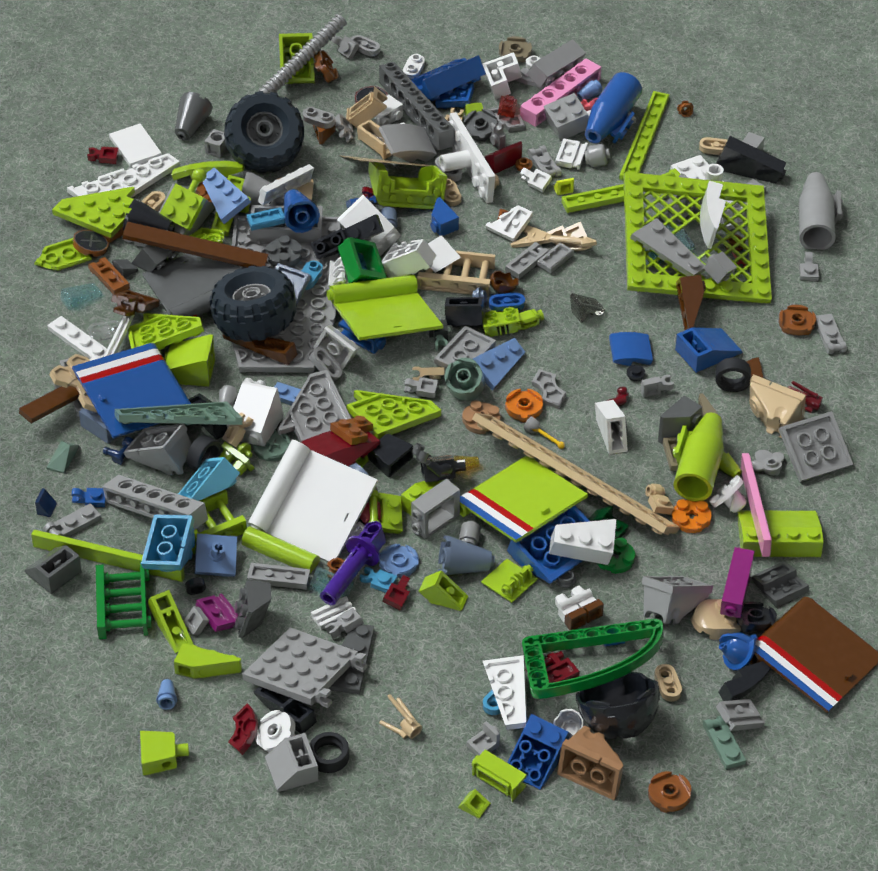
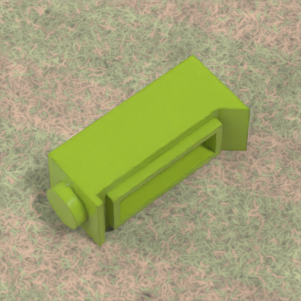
(498, 774)

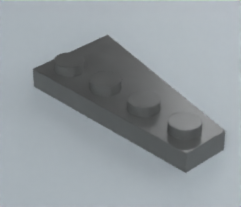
(358, 640)

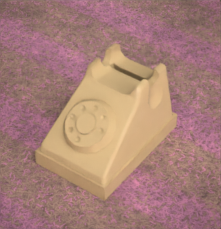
(775, 404)

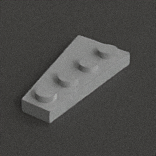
(669, 247)

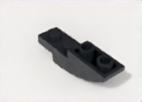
(362, 230)

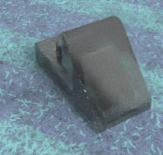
(583, 305)

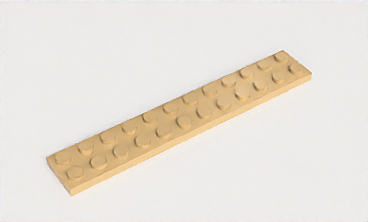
(578, 476)

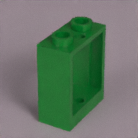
(348, 252)

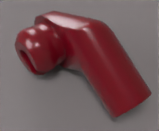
(621, 397)

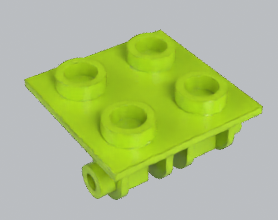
(508, 316)
(510, 580)

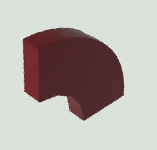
(246, 729)

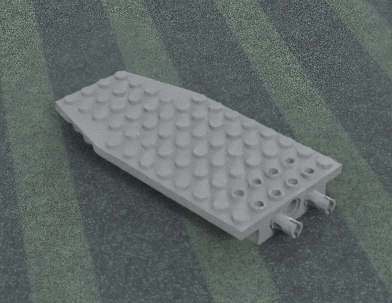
(313, 309)

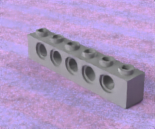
(152, 500)

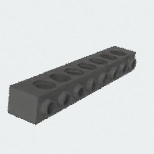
(417, 105)

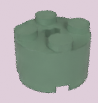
(459, 371)

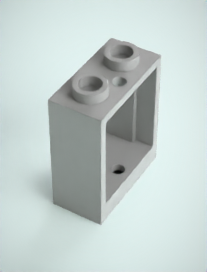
(443, 495)

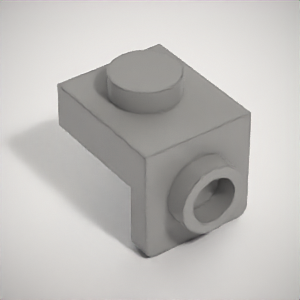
(487, 740)

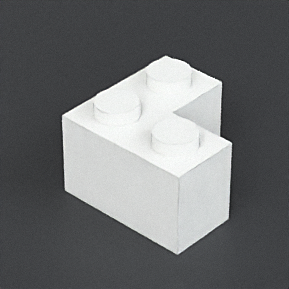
(500, 72)

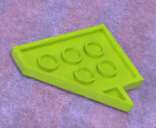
(99, 211)
(164, 330)
(392, 412)

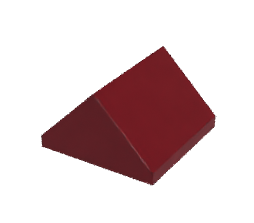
(504, 157)

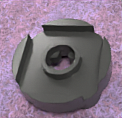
(477, 132)
(284, 244)

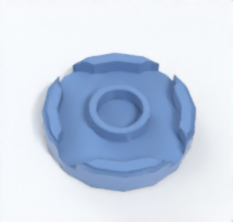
(403, 564)

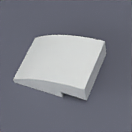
(711, 212)

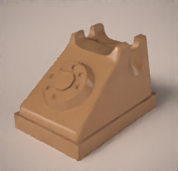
(591, 763)

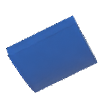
(630, 348)

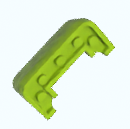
(407, 191)

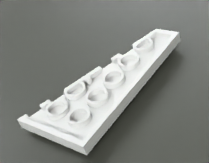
(138, 176)

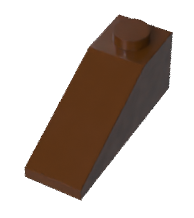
(690, 294)

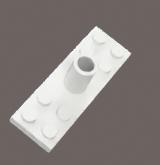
(468, 156)
(699, 169)

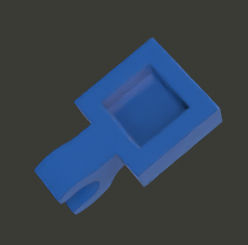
(92, 495)

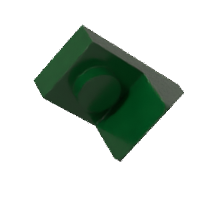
(606, 514)

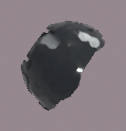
(620, 706)

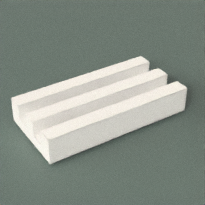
(329, 611)

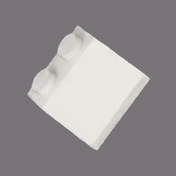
(337, 345)

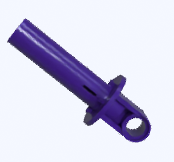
(362, 550)

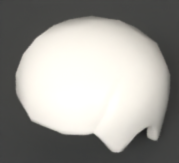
(569, 720)

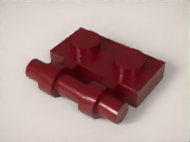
(560, 669)

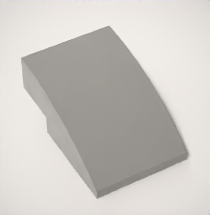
(408, 142)

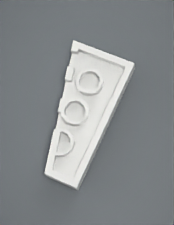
(509, 687)

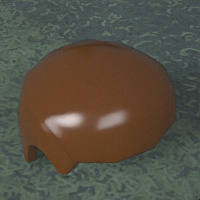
(503, 282)

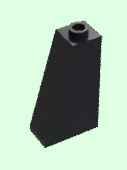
(750, 162)

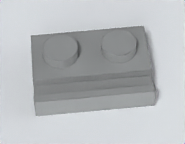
(740, 714)

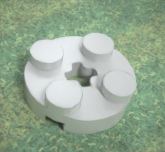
(272, 720)

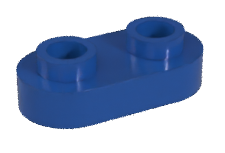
(501, 301)

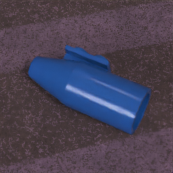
(612, 107)

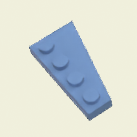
(224, 195)

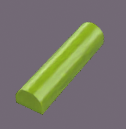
(279, 549)

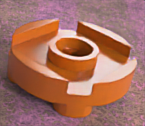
(523, 413)
(698, 508)

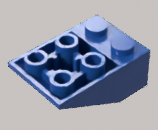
(705, 347)
(538, 750)

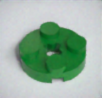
(625, 560)

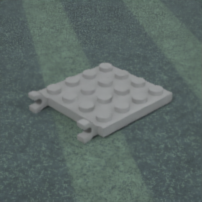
(303, 667)

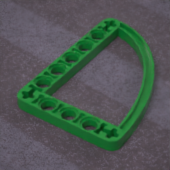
(536, 645)

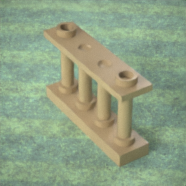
(459, 284)

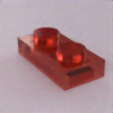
(507, 106)

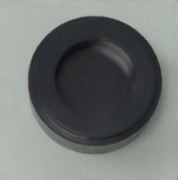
(195, 586)

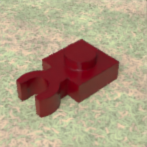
(105, 155)

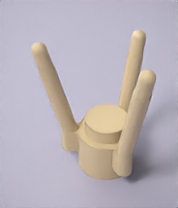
(409, 725)

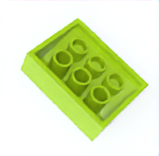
(790, 531)

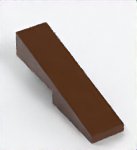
(273, 348)

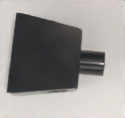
(391, 454)

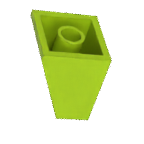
(192, 360)

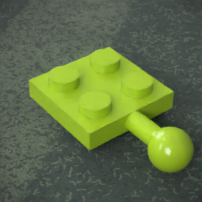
(184, 204)

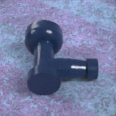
(118, 456)

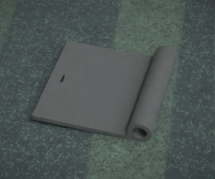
(187, 283)

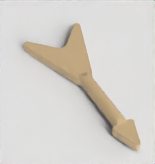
(542, 237)

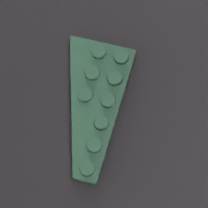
(187, 414)

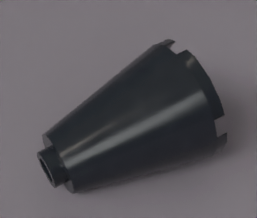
(147, 216)

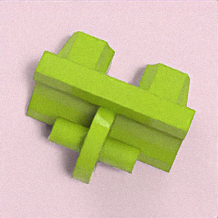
(242, 462)

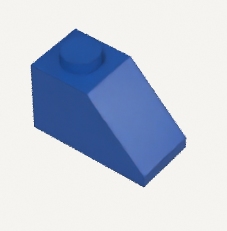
(443, 218)

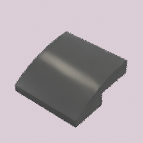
(780, 584)

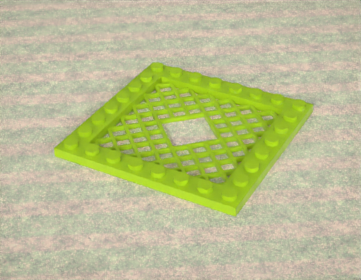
(643, 280)

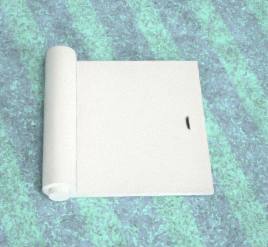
(311, 501)

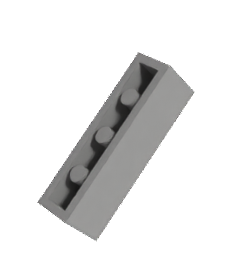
(556, 63)

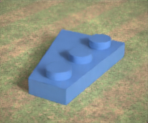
(499, 361)

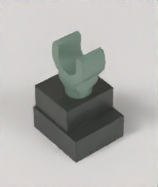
(440, 335)

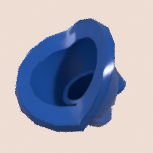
(737, 649)

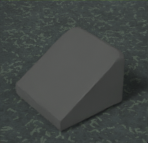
(124, 267)

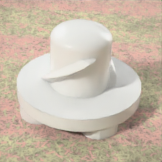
(730, 496)

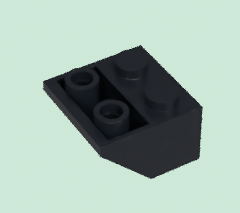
(464, 311)

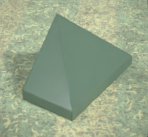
(62, 457)

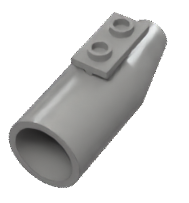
(818, 213)

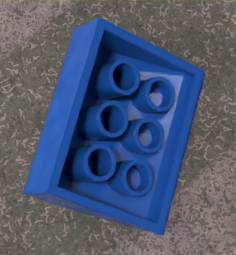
(535, 548)

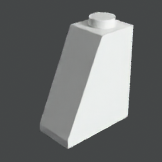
(612, 426)

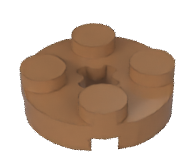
(478, 407)

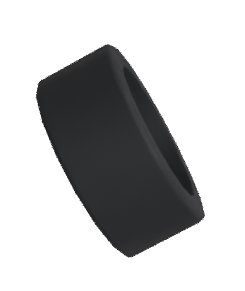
(733, 385)
(198, 448)
(335, 739)

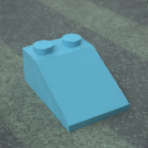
(210, 478)

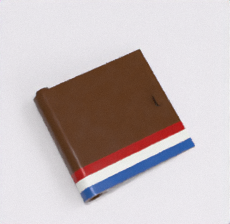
(815, 653)

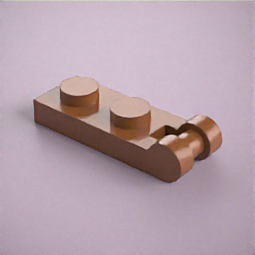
(109, 276)

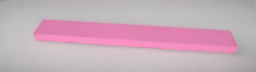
(756, 505)

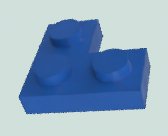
(457, 99)

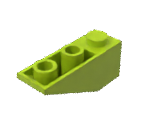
(201, 662)

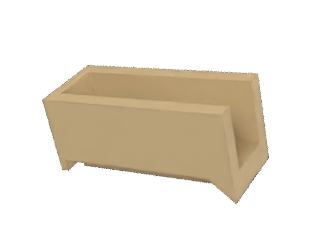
(366, 108)
(371, 135)

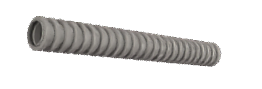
(304, 55)

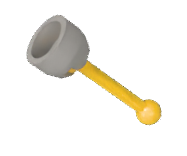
(533, 426)

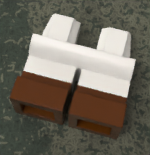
(579, 608)

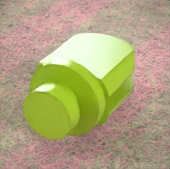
(530, 318)

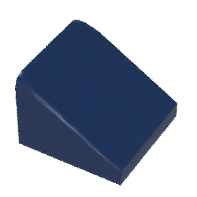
(45, 503)

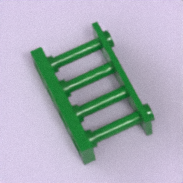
(105, 609)

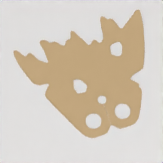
(383, 161)

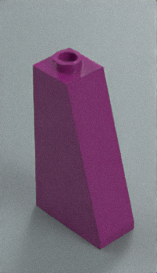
(737, 582)

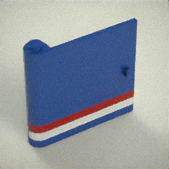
(129, 381)

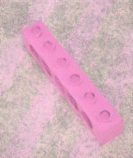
(567, 84)

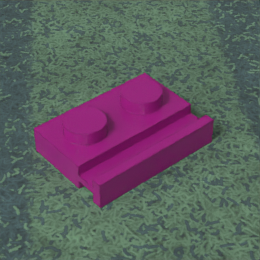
(218, 611)

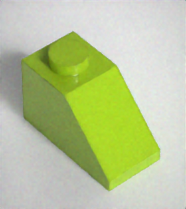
(443, 591)

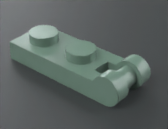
(724, 743)

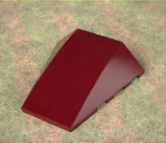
(339, 450)

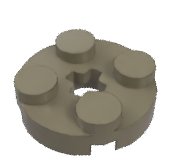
(523, 48)

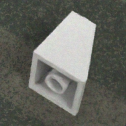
(363, 209)
(263, 406)

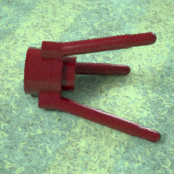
(812, 399)

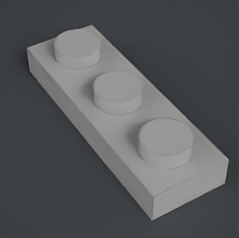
(279, 575)

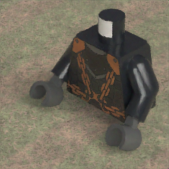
(437, 467)

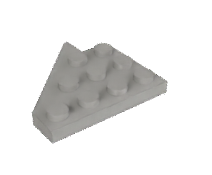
(314, 408)

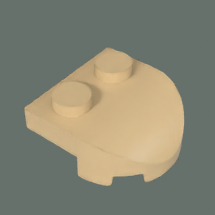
(708, 619)

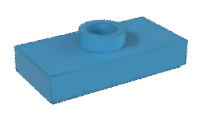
(266, 218)

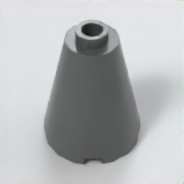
(191, 114)

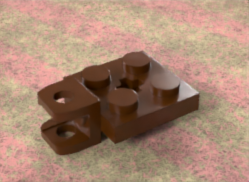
(130, 302)

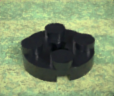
(756, 617)

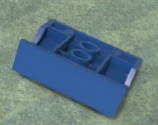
(449, 76)

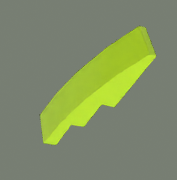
(224, 167)

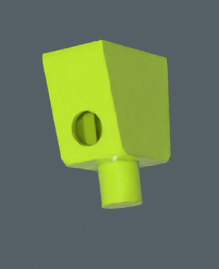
(160, 751)

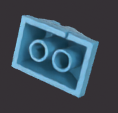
(169, 543)

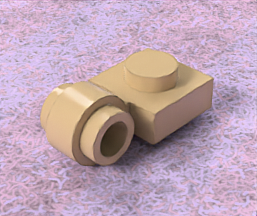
(657, 500)

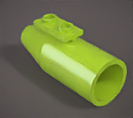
(699, 458)

